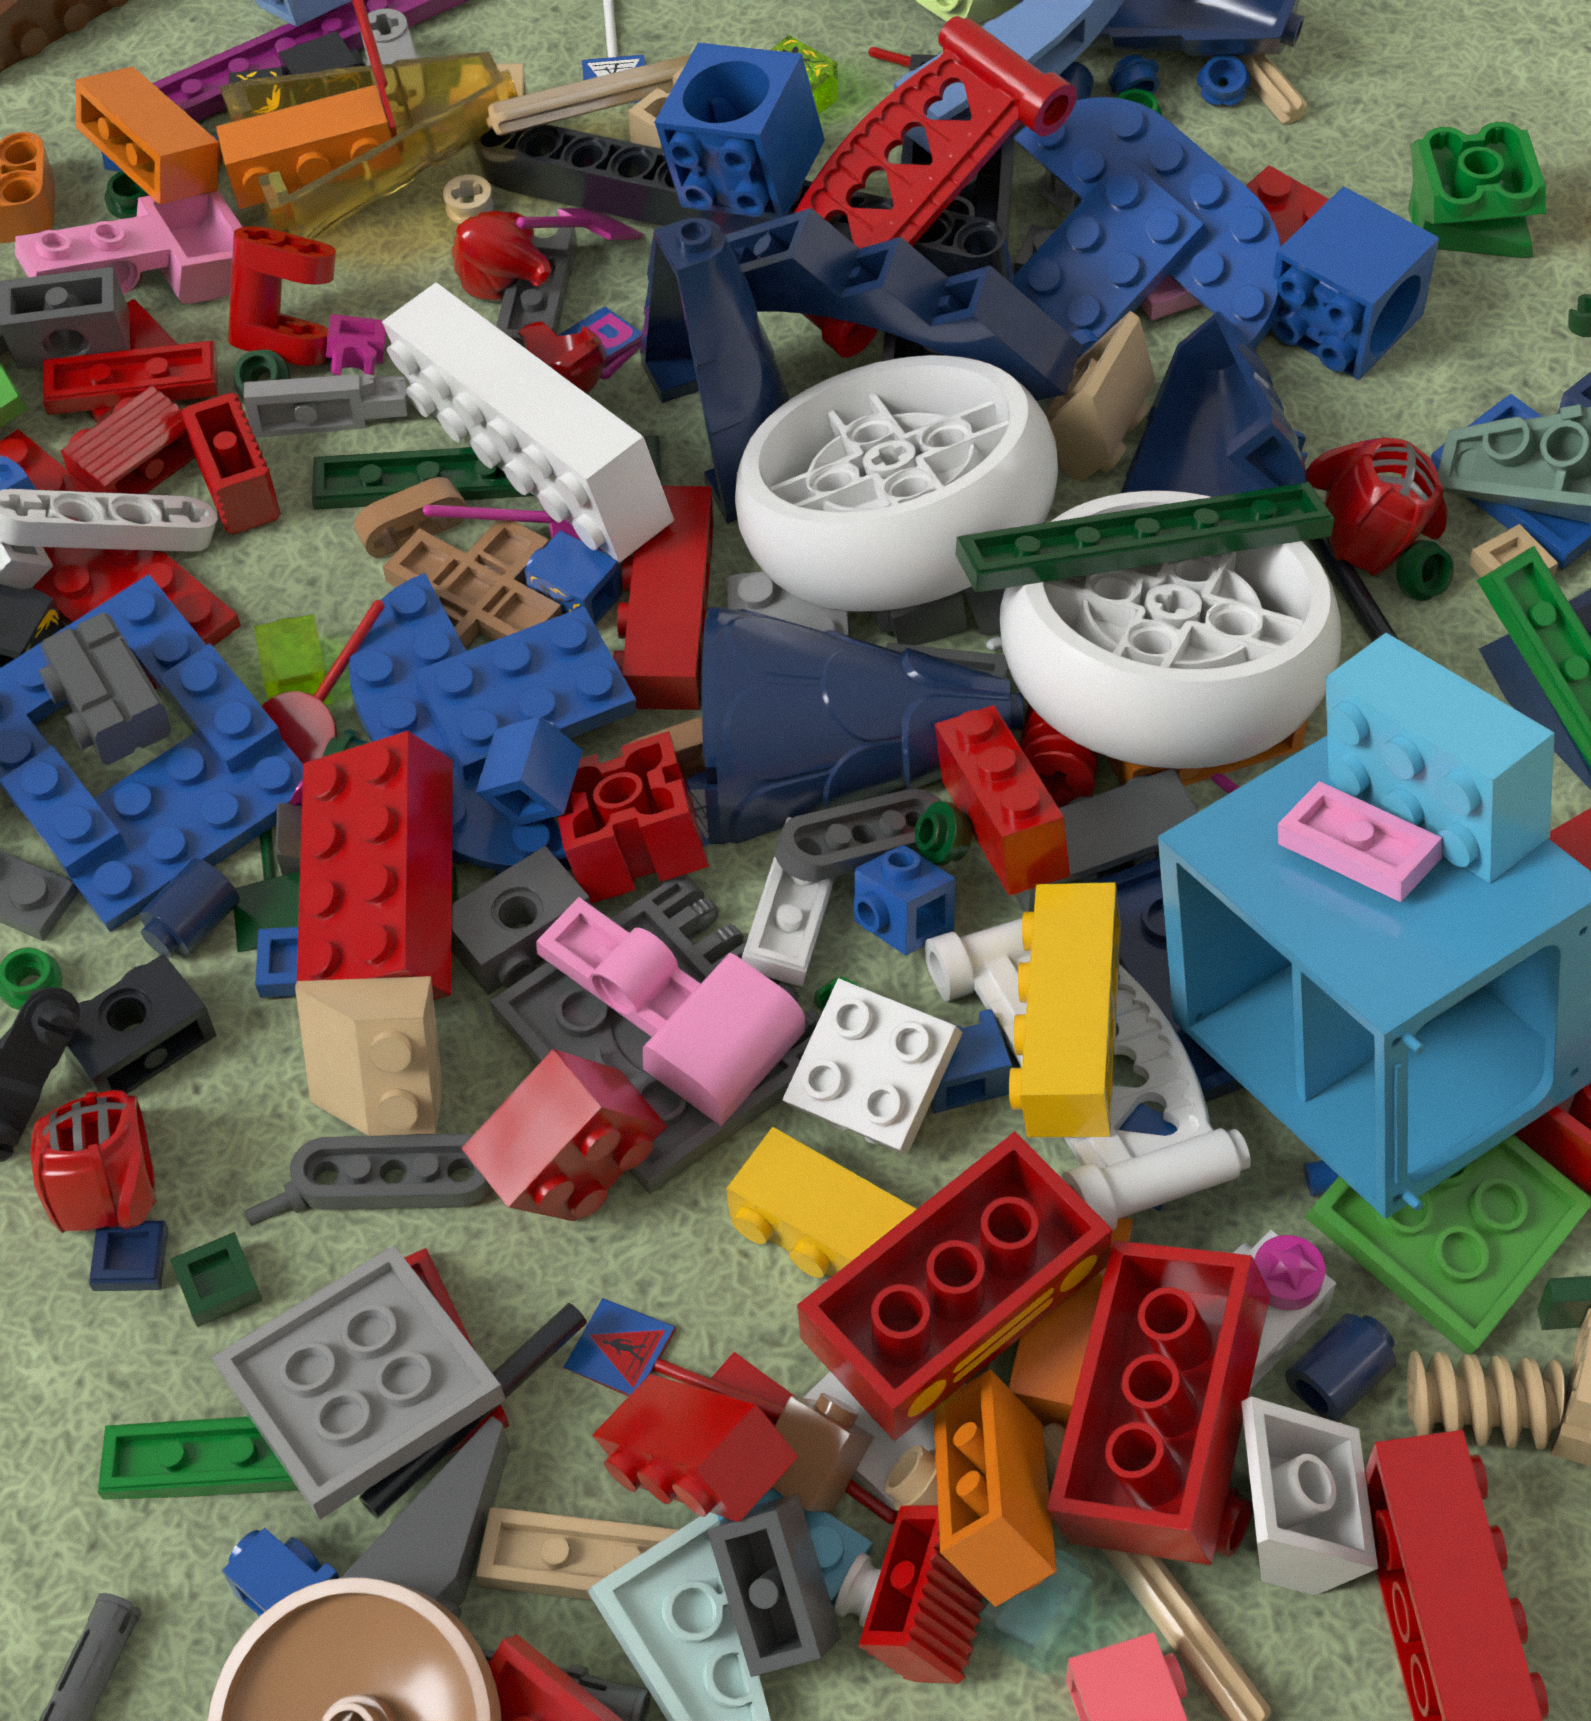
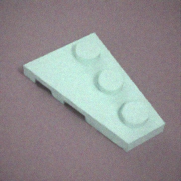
(681, 1631)

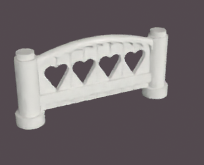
(1128, 1168)

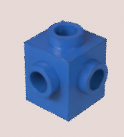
(904, 899)

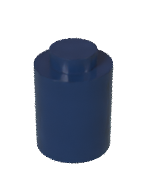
(188, 909)
(1342, 1366)

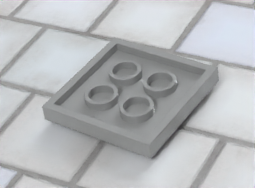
(358, 1381)

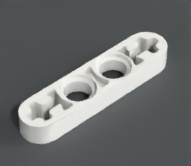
(164, 521)

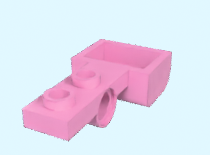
(181, 238)
(706, 1038)

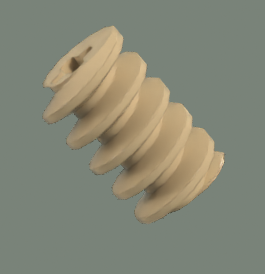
(1486, 1398)

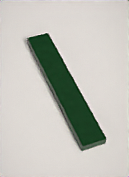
(368, 477)
(1143, 536)

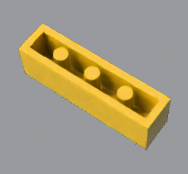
(1069, 1011)
(809, 1205)

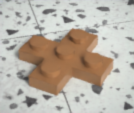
(482, 587)

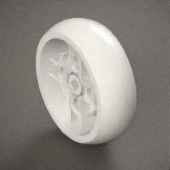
(880, 470)
(1177, 655)

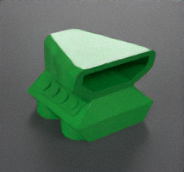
(1477, 189)

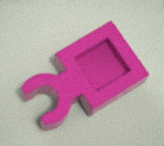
(355, 343)

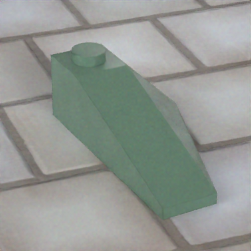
(1524, 463)

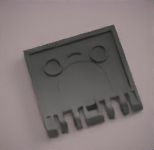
(559, 1014)

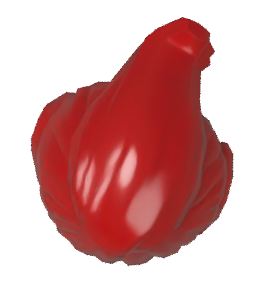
(494, 253)
(573, 356)

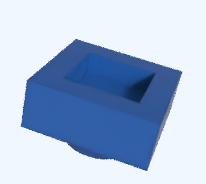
(277, 962)

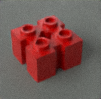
(631, 819)

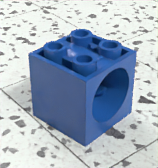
(740, 130)
(1352, 282)

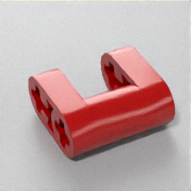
(259, 265)

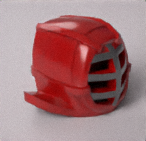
(1374, 512)
(94, 1163)

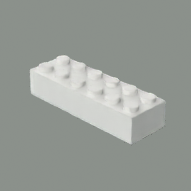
(528, 422)

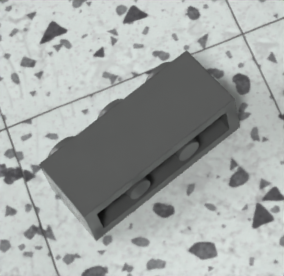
(1119, 827)

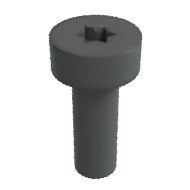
(276, 1205)

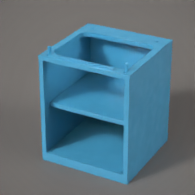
(1368, 1020)

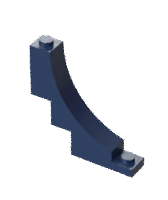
(978, 315)

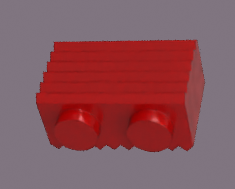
(131, 447)
(231, 463)
(921, 1605)

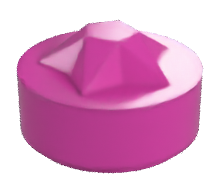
(1291, 1271)

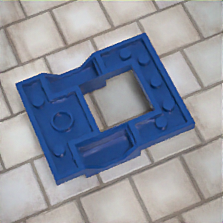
(183, 805)

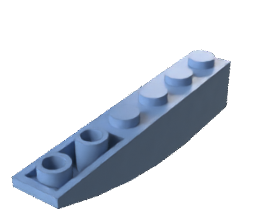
(1040, 31)

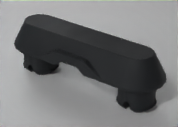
(29, 1055)

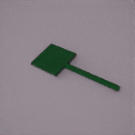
(267, 902)

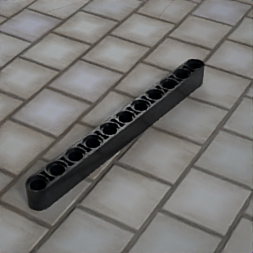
(638, 185)

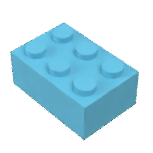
(1440, 755)

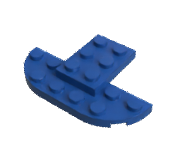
(1144, 214)
(425, 682)

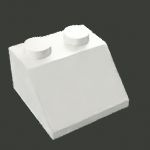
(1307, 1498)

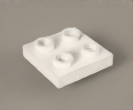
(872, 1066)

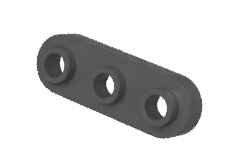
(826, 840)
(367, 1159)

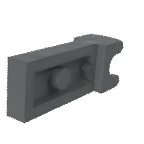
(544, 303)

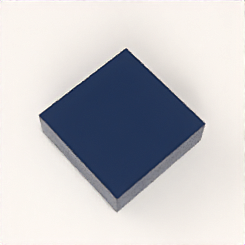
(129, 1257)

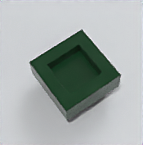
(215, 1279)

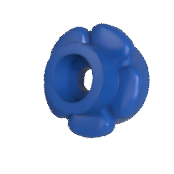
(1228, 69)
(1134, 73)

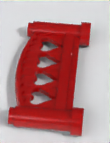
(1001, 96)

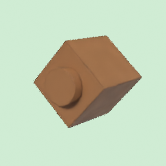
(826, 1447)

